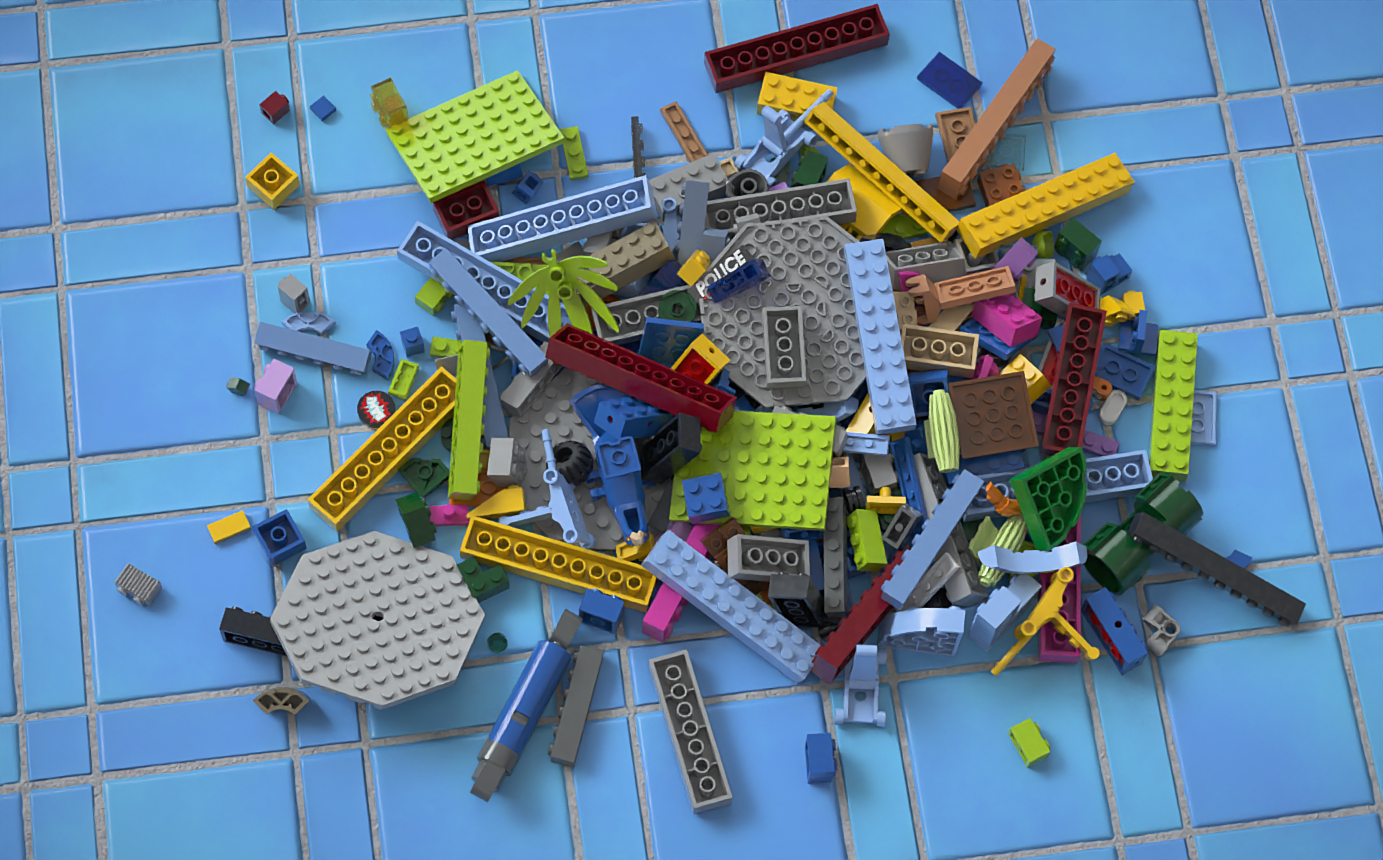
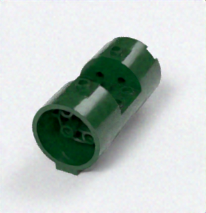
(1117, 560)

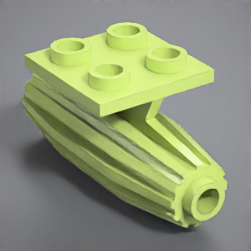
(942, 432)
(1009, 536)

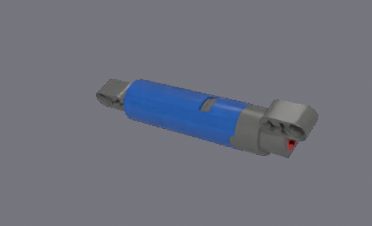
(524, 708)

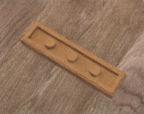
(683, 132)

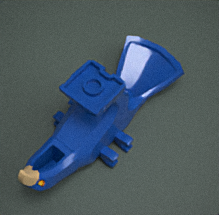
(616, 465)

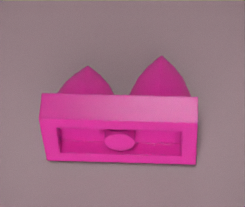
(985, 368)

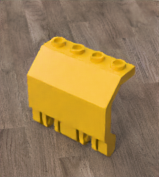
(872, 204)

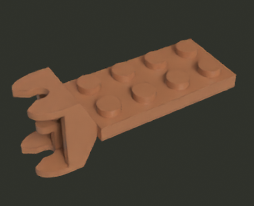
(958, 291)

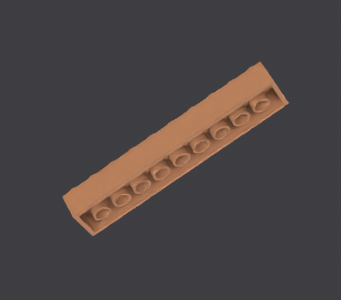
(996, 119)

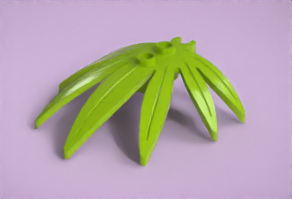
(563, 282)

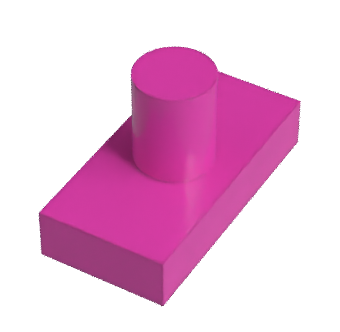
(449, 515)

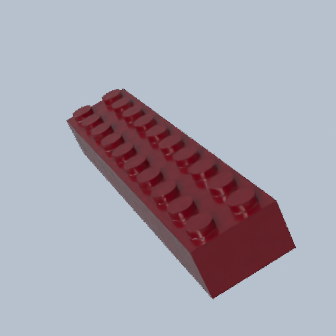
(796, 48)
(640, 377)

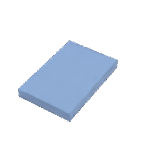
(1204, 418)

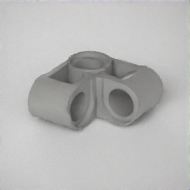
(1161, 640)

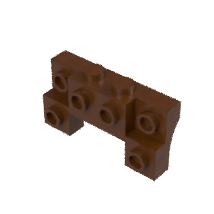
(716, 545)

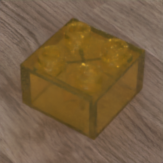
(388, 103)

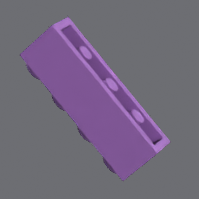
(1017, 258)

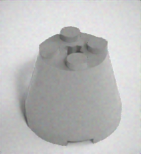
(908, 147)

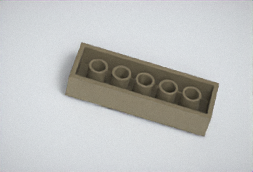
(630, 259)

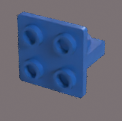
(1138, 336)

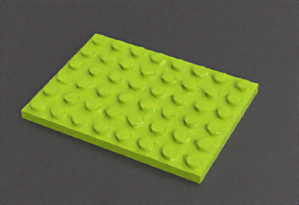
(474, 136)
(771, 469)

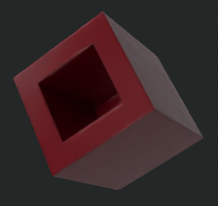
(274, 107)

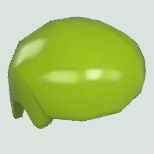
(1045, 244)

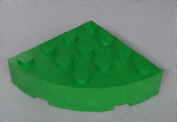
(1052, 496)

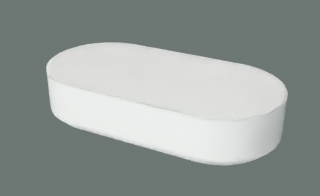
(1112, 407)

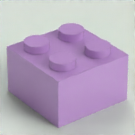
(275, 386)

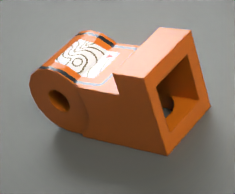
(1101, 388)

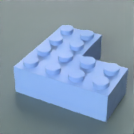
(1003, 610)

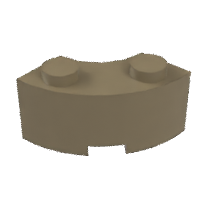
(282, 698)

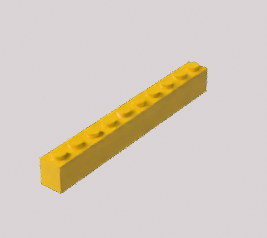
(882, 172)

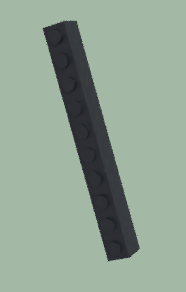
(1216, 569)

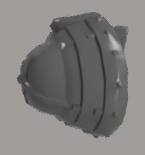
(746, 183)

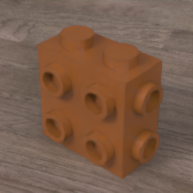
(999, 183)

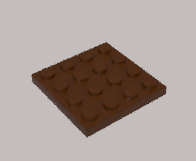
(993, 415)

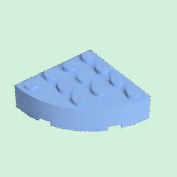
(923, 630)

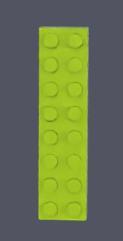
(1173, 403)
(468, 420)

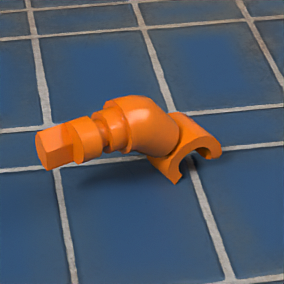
(1003, 505)

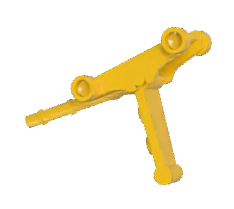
(1044, 611)

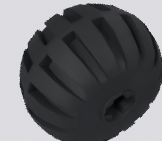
(573, 461)

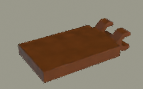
(963, 202)

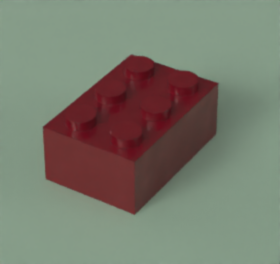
(465, 208)

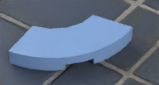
(309, 321)

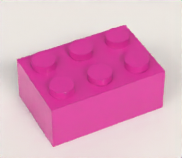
(1007, 318)

